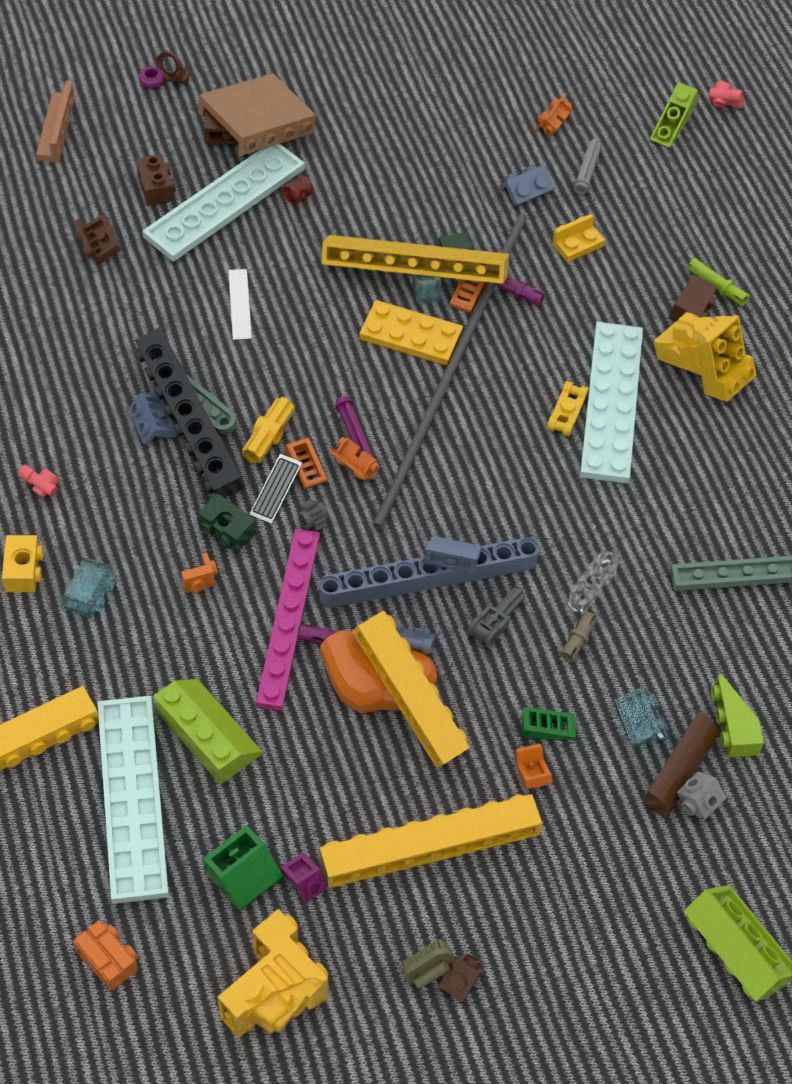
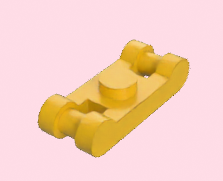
(567, 409)

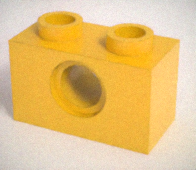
(21, 550)

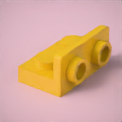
(577, 238)

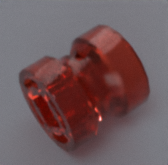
(296, 191)

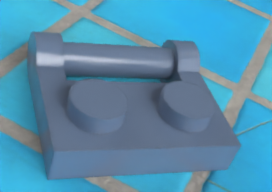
(418, 638)

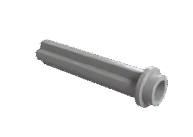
(582, 183)

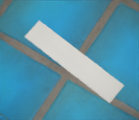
(240, 304)

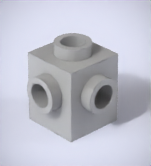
(701, 795)

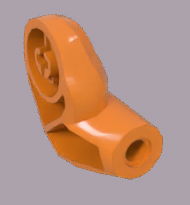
(356, 678)

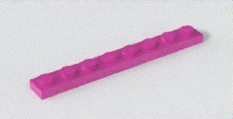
(288, 620)

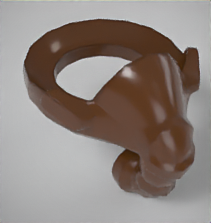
(179, 75)

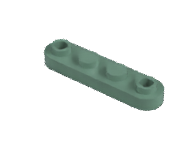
(214, 408)

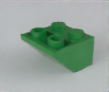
(242, 868)

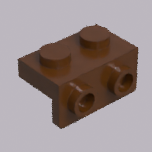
(98, 238)

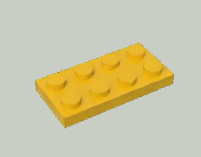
(411, 332)

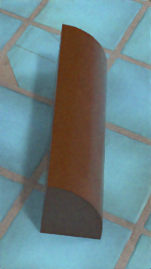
(681, 765)

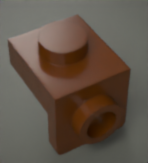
(462, 976)

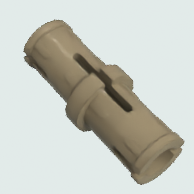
(578, 636)

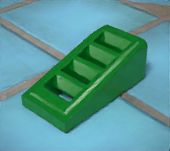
(538, 732)

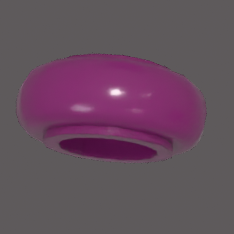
(151, 82)

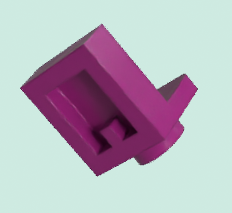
(304, 876)

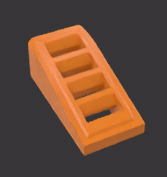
(464, 285)
(305, 445)

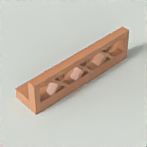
(56, 124)

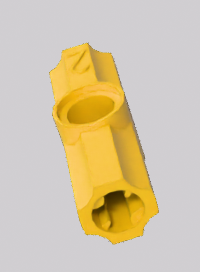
(268, 430)

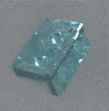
(641, 717)

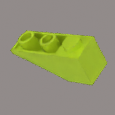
(675, 114)
(740, 726)

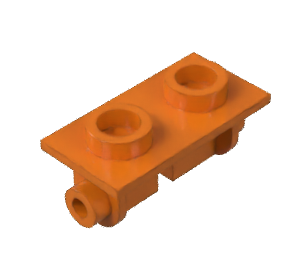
(558, 109)
(347, 456)

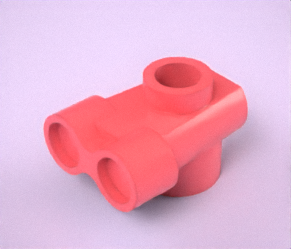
(724, 95)
(43, 483)

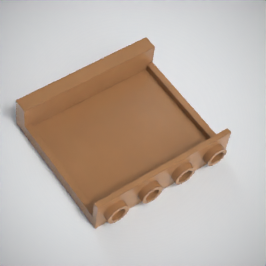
(259, 112)

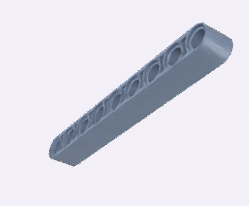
(419, 580)

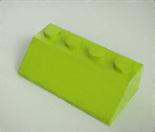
(206, 728)
(740, 941)

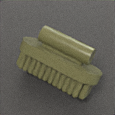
(428, 963)

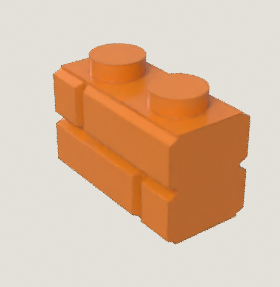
(106, 955)

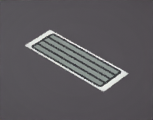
(275, 488)

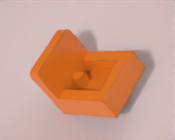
(200, 577)
(532, 766)

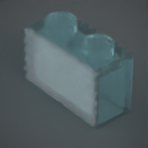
(88, 587)

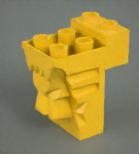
(709, 349)
(278, 984)

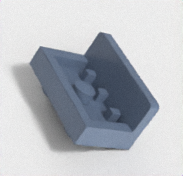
(527, 185)

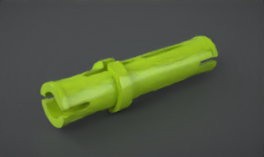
(725, 286)

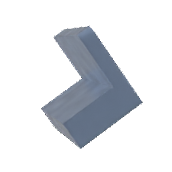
(452, 554)

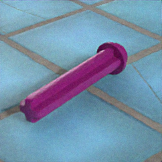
(345, 407)

